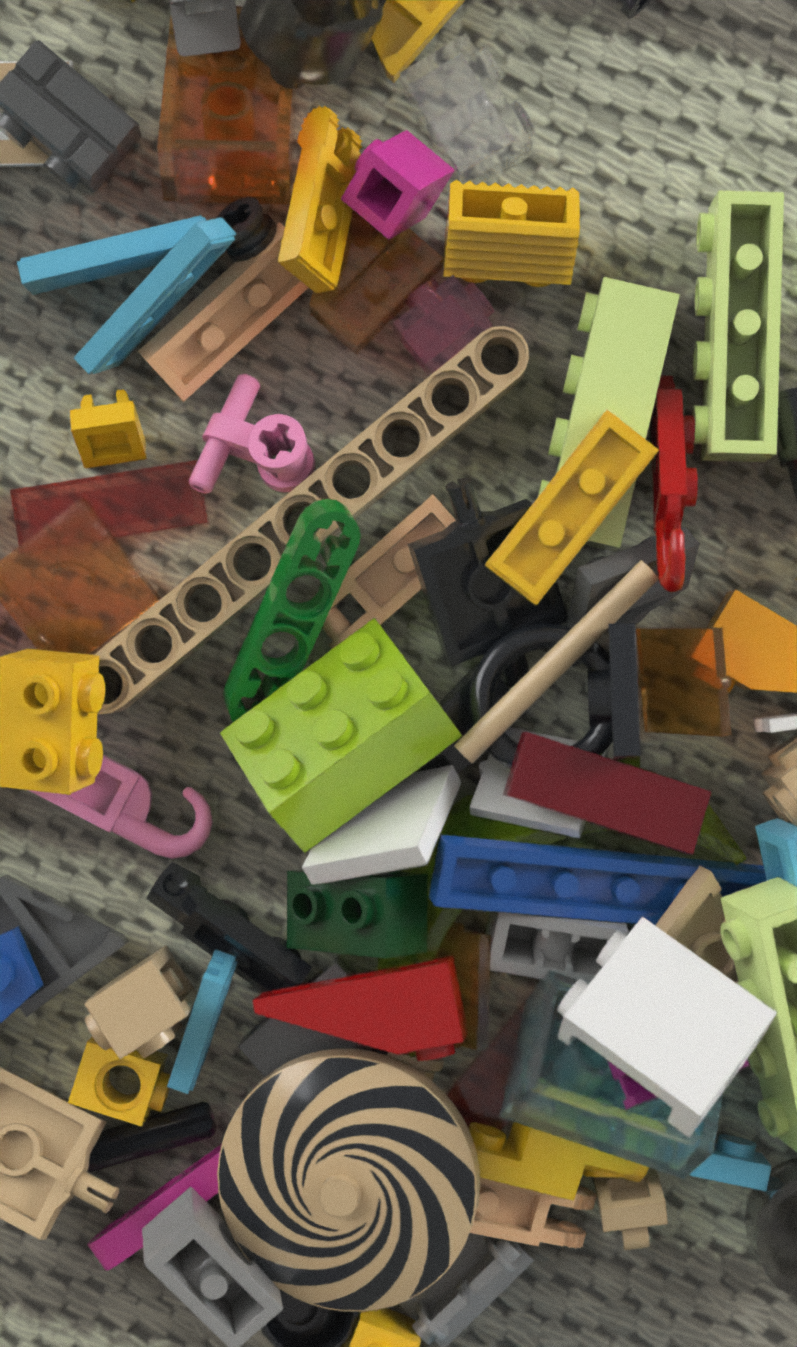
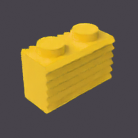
(511, 233)

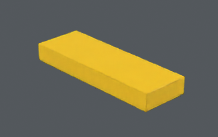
(571, 507)

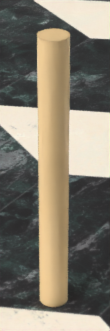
(556, 661)

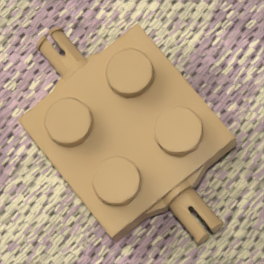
(45, 1156)

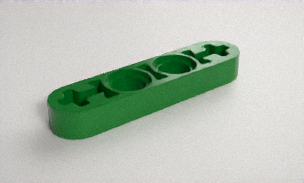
(299, 619)

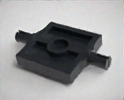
(465, 598)

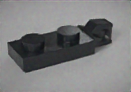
(227, 928)

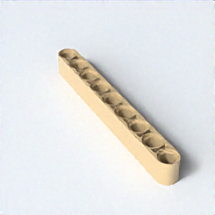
(270, 531)

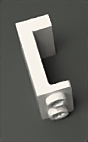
(666, 1020)

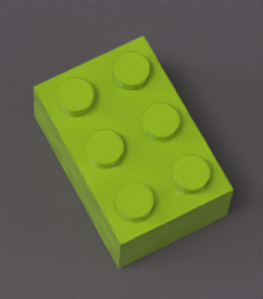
(339, 736)

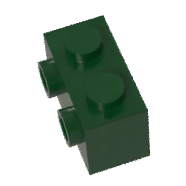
(360, 915)

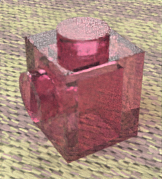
(442, 321)

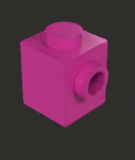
(396, 183)

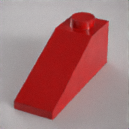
(386, 1008)

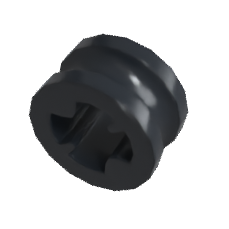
(252, 228)

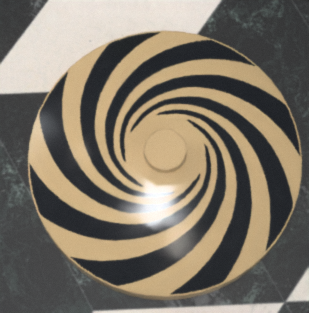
(349, 1180)

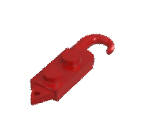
(672, 482)

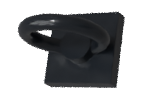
(610, 688)

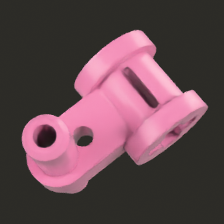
(256, 443)

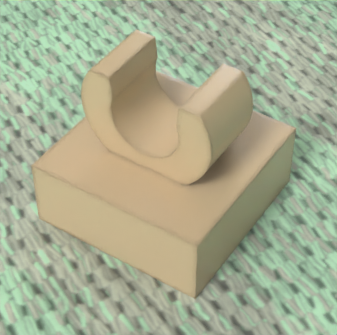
(631, 1207)

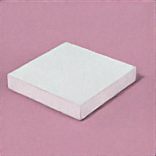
(390, 832)

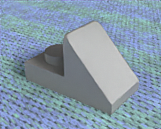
(204, 26)

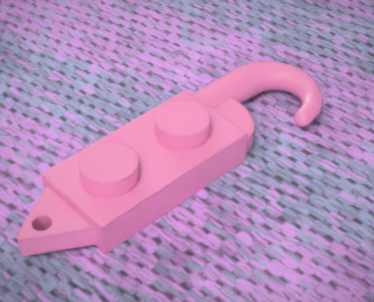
(121, 805)

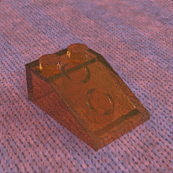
(224, 128)

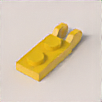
(316, 215)

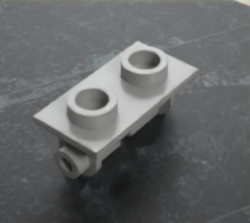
(467, 1288)

